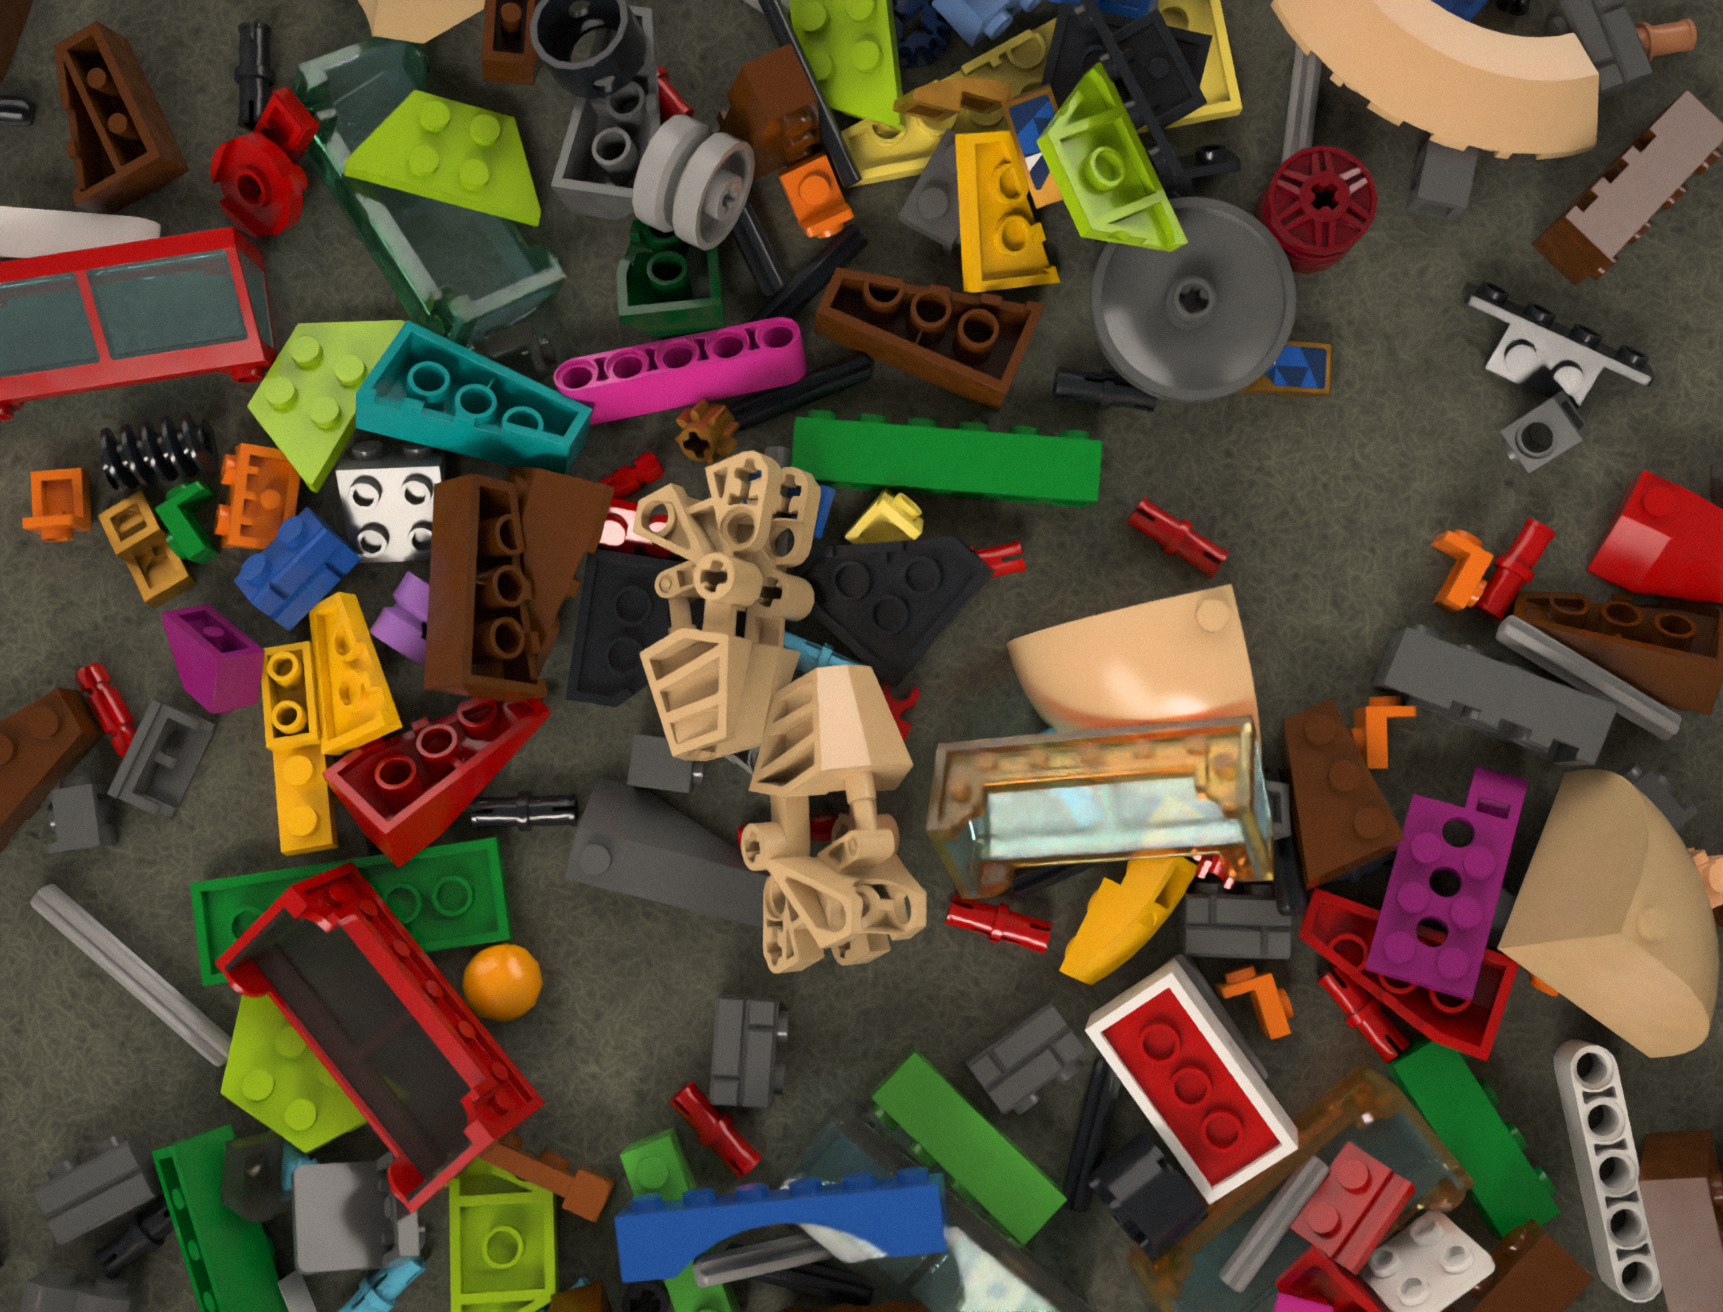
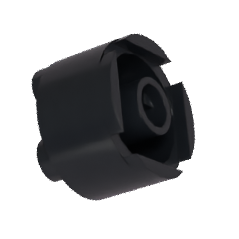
(1147, 1197)

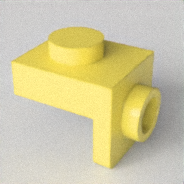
(887, 520)

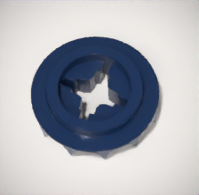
(920, 48)

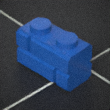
(296, 568)

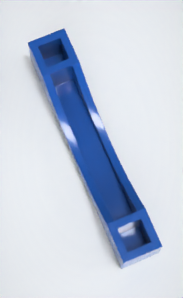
(893, 1214)

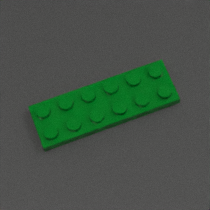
(440, 896)

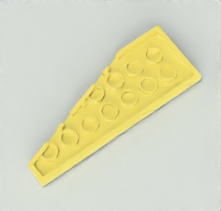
(894, 154)

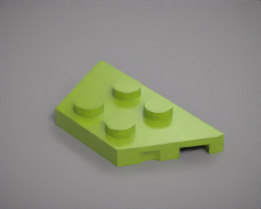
(853, 55)
(450, 156)
(1106, 169)
(312, 391)
(283, 1081)
(501, 1242)

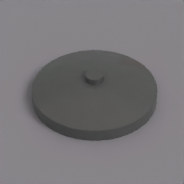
(1199, 316)

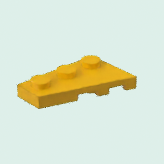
(996, 222)
(348, 677)

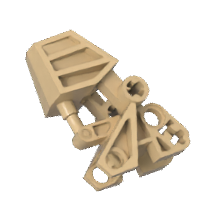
(707, 681)
(822, 738)

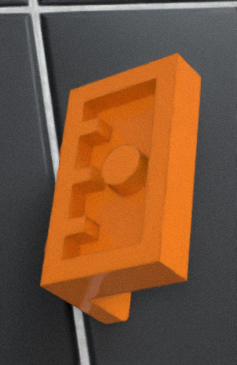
(258, 498)

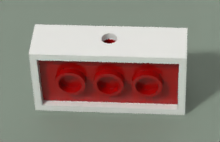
(1192, 1081)

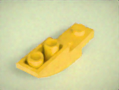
(293, 736)
(1126, 916)

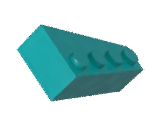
(469, 405)

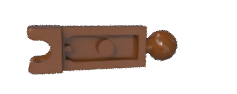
(584, 1191)

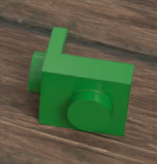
(186, 533)

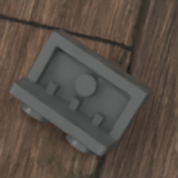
(934, 199)

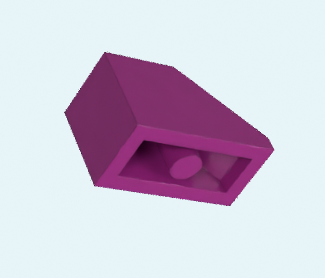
(214, 658)

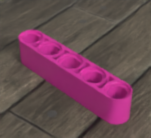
(685, 369)

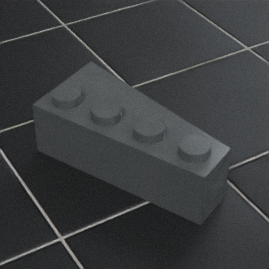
(1494, 697)

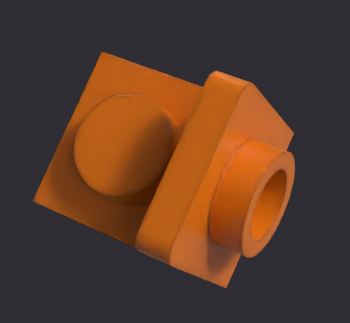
(815, 196)

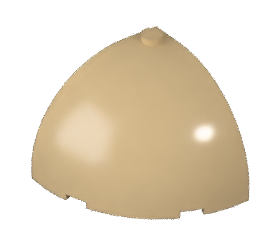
(1140, 665)
(1619, 916)

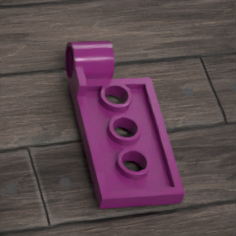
(1492, 816)

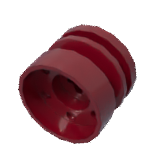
(1313, 236)

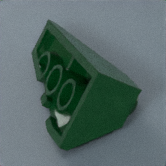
(669, 285)

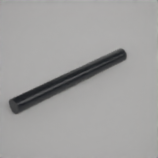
(828, 126)

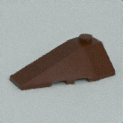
(558, 524)
(1660, 649)

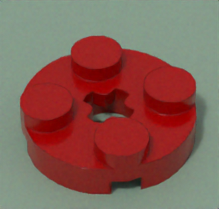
(252, 159)

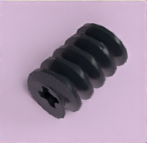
(158, 454)

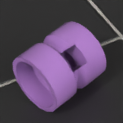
(406, 623)

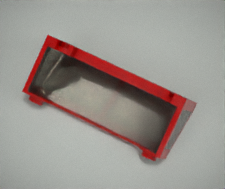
(384, 1028)

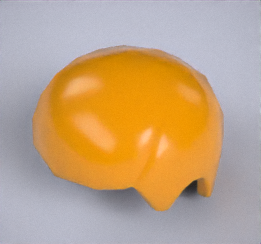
(502, 982)

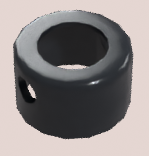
(557, 30)

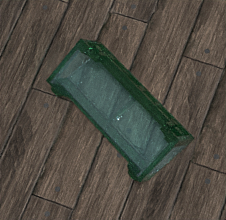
(443, 261)

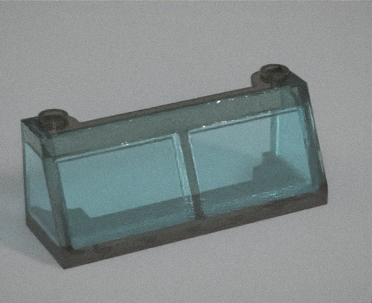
(983, 1262)

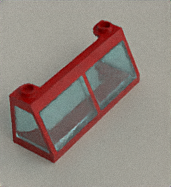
(133, 316)

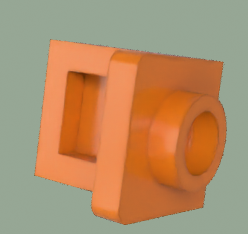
(59, 504)
(1464, 581)
(1371, 728)
(1269, 1003)

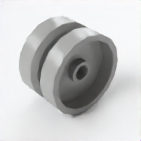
(693, 181)

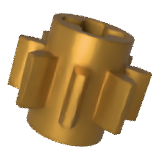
(706, 432)

